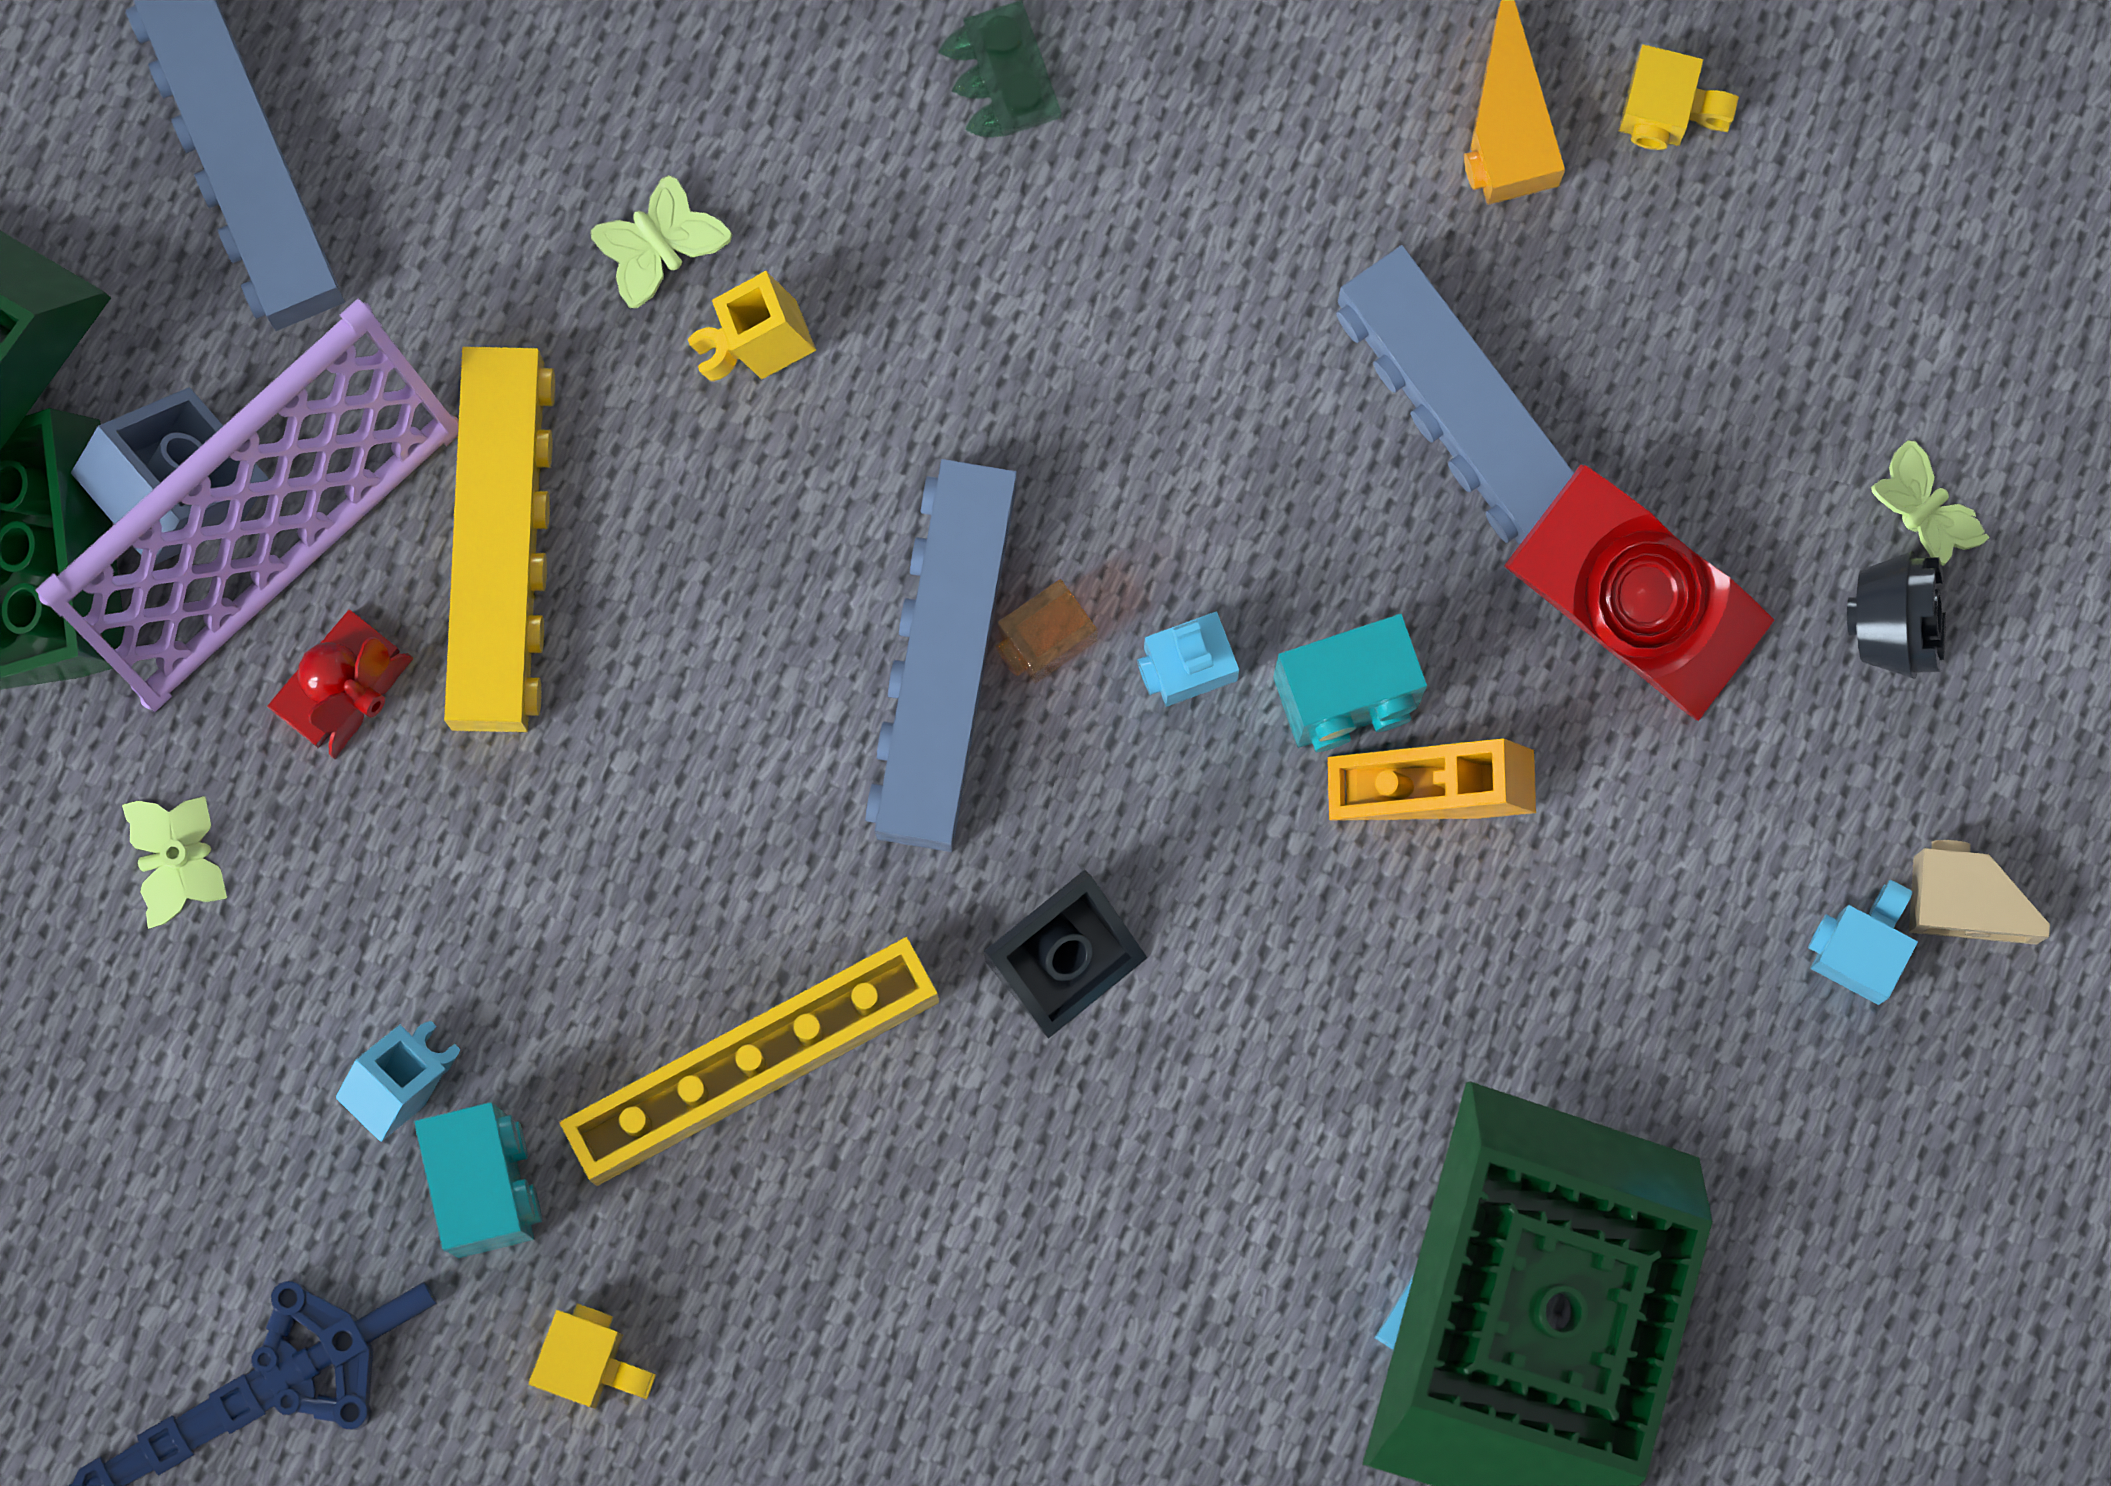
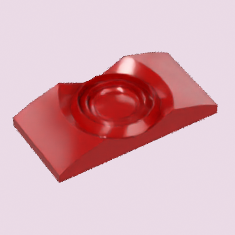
(1640, 591)

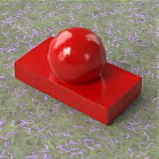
(323, 674)

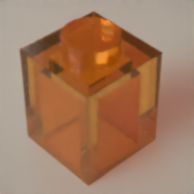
(1045, 633)

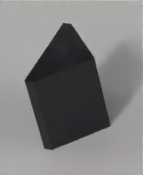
(1065, 954)

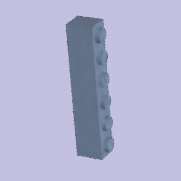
(239, 159)
(1454, 392)
(944, 656)

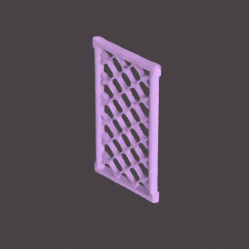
(192, 487)

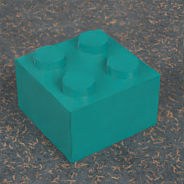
(1350, 683)
(477, 1179)

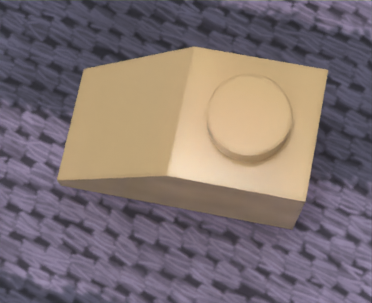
(1970, 898)

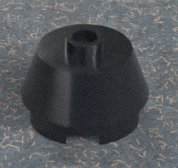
(1900, 615)

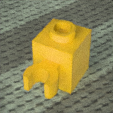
(1666, 96)
(758, 327)
(581, 1359)

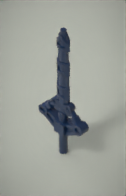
(279, 1380)

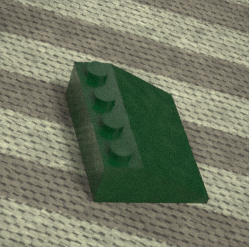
(42, 531)

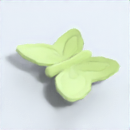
(656, 236)
(1910, 495)
(178, 857)

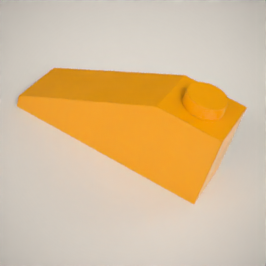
(1512, 132)
(1434, 782)

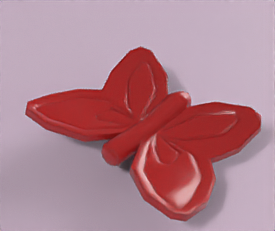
(373, 678)

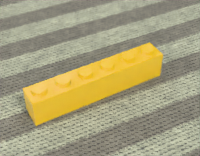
(496, 540)
(750, 1062)

